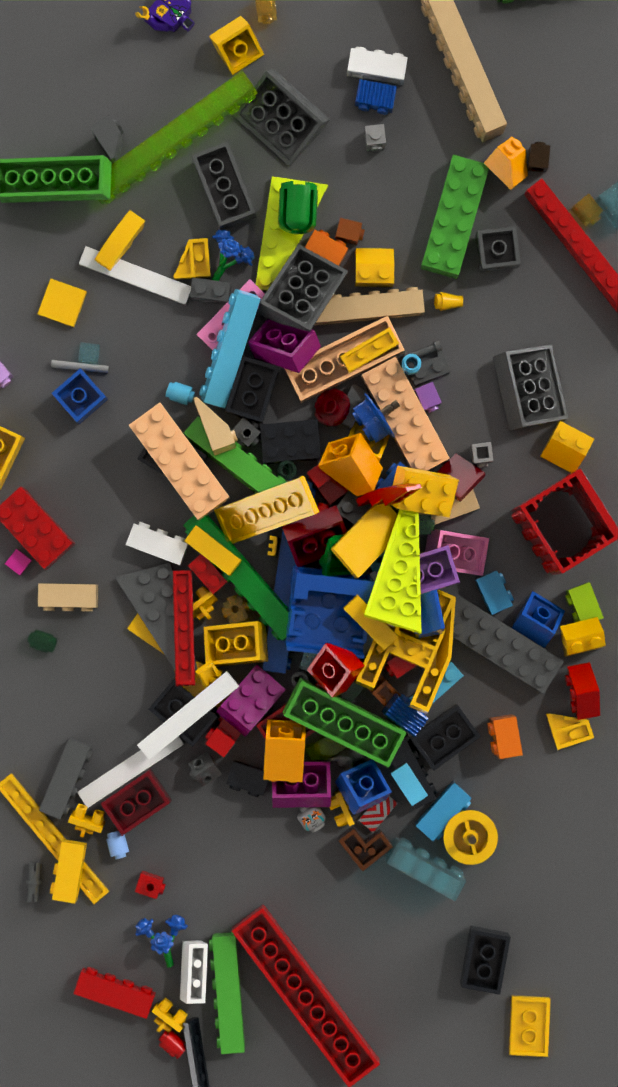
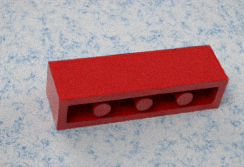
(114, 992)

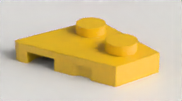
(194, 261)
(568, 730)

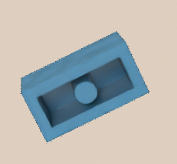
(493, 592)

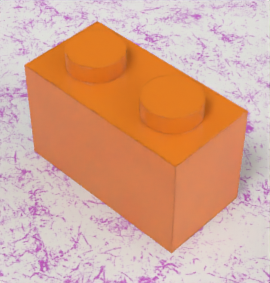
(326, 247)

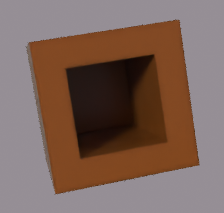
(349, 231)

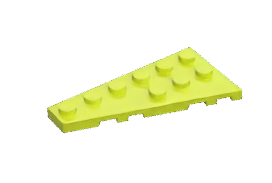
(276, 243)
(397, 585)

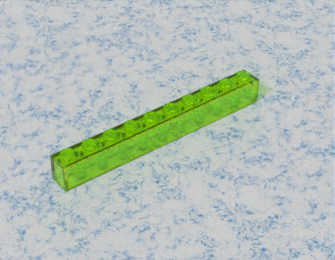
(180, 133)

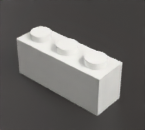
(377, 65)
(157, 543)
(193, 971)

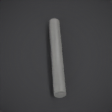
(76, 366)

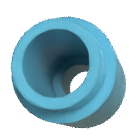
(413, 358)
(180, 393)

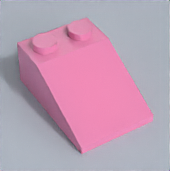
(467, 550)

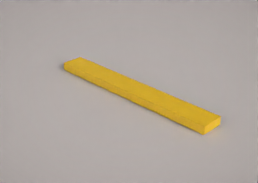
(47, 832)

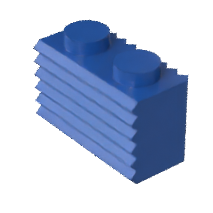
(375, 96)
(403, 715)

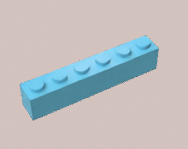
(230, 348)

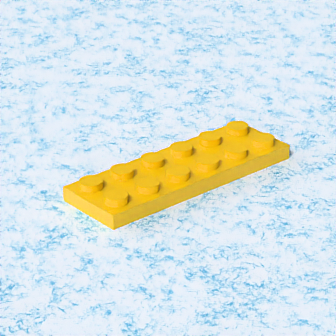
(267, 510)

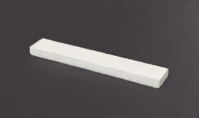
(139, 277)
(188, 715)
(123, 773)

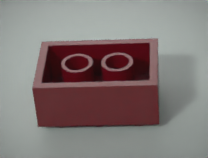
(310, 535)
(136, 802)

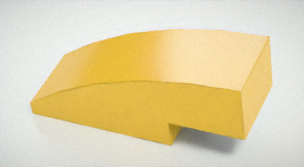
(120, 240)

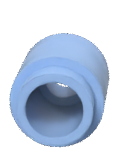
(117, 845)

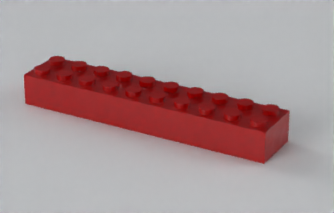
(306, 995)

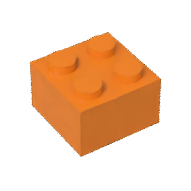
(505, 736)

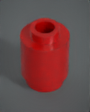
(172, 1044)

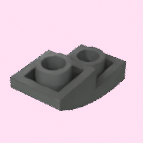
(355, 396)

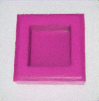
(18, 562)

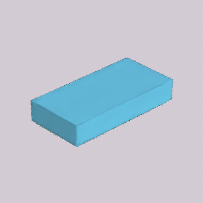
(409, 784)

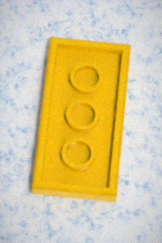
(366, 539)

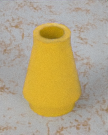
(447, 301)

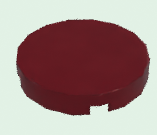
(332, 407)

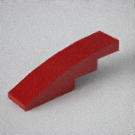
(388, 495)

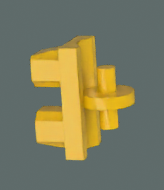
(204, 605)
(345, 817)
(87, 823)
(175, 1021)

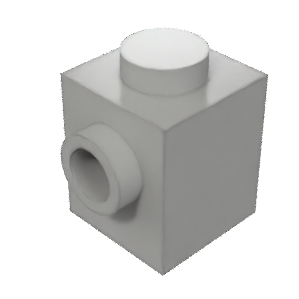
(375, 137)
(481, 454)

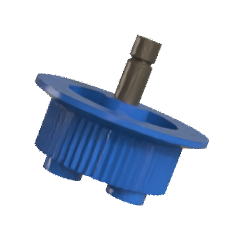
(374, 419)

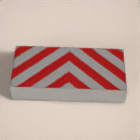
(376, 814)

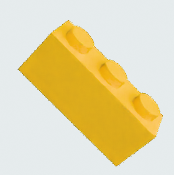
(68, 871)

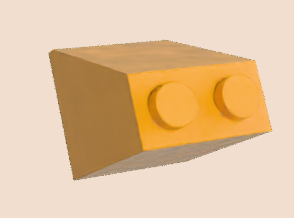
(352, 464)
(284, 751)

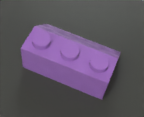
(437, 570)

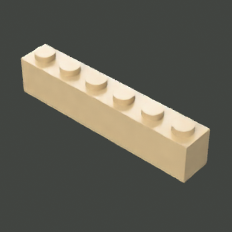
(373, 306)

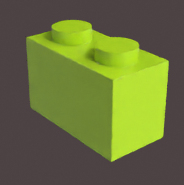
(583, 602)

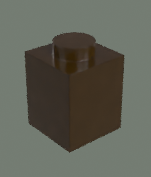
(538, 157)

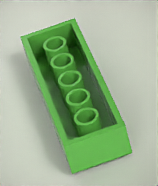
(55, 179)
(455, 217)
(344, 722)

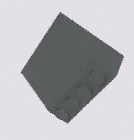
(282, 117)
(301, 289)
(530, 387)

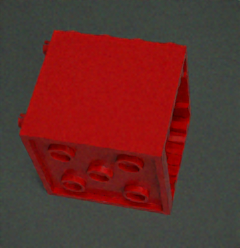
(603, 530)

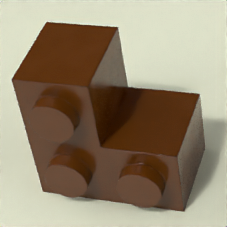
(362, 851)

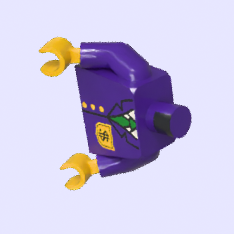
(168, 15)

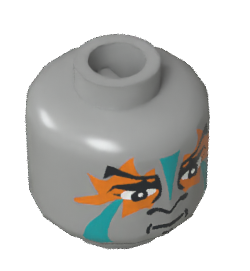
(311, 818)

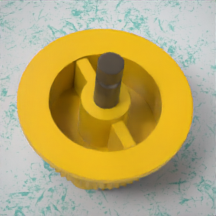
(470, 837)

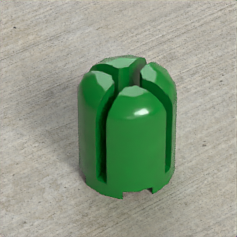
(297, 207)

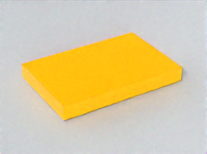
(529, 1026)

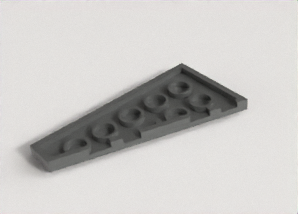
(152, 598)

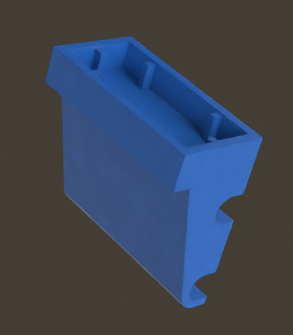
(318, 612)

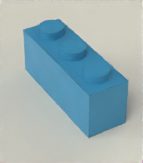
(447, 805)

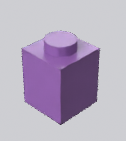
(428, 397)

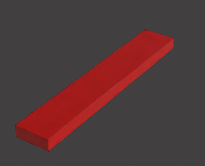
(183, 628)

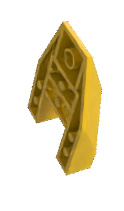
(429, 652)

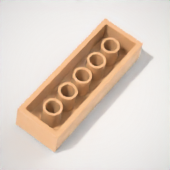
(326, 368)
(409, 422)
(179, 461)

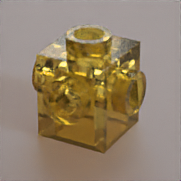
(234, 617)

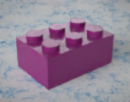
(284, 345)
(250, 700)
(312, 792)

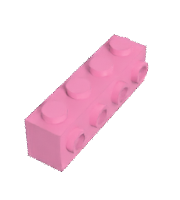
(211, 329)

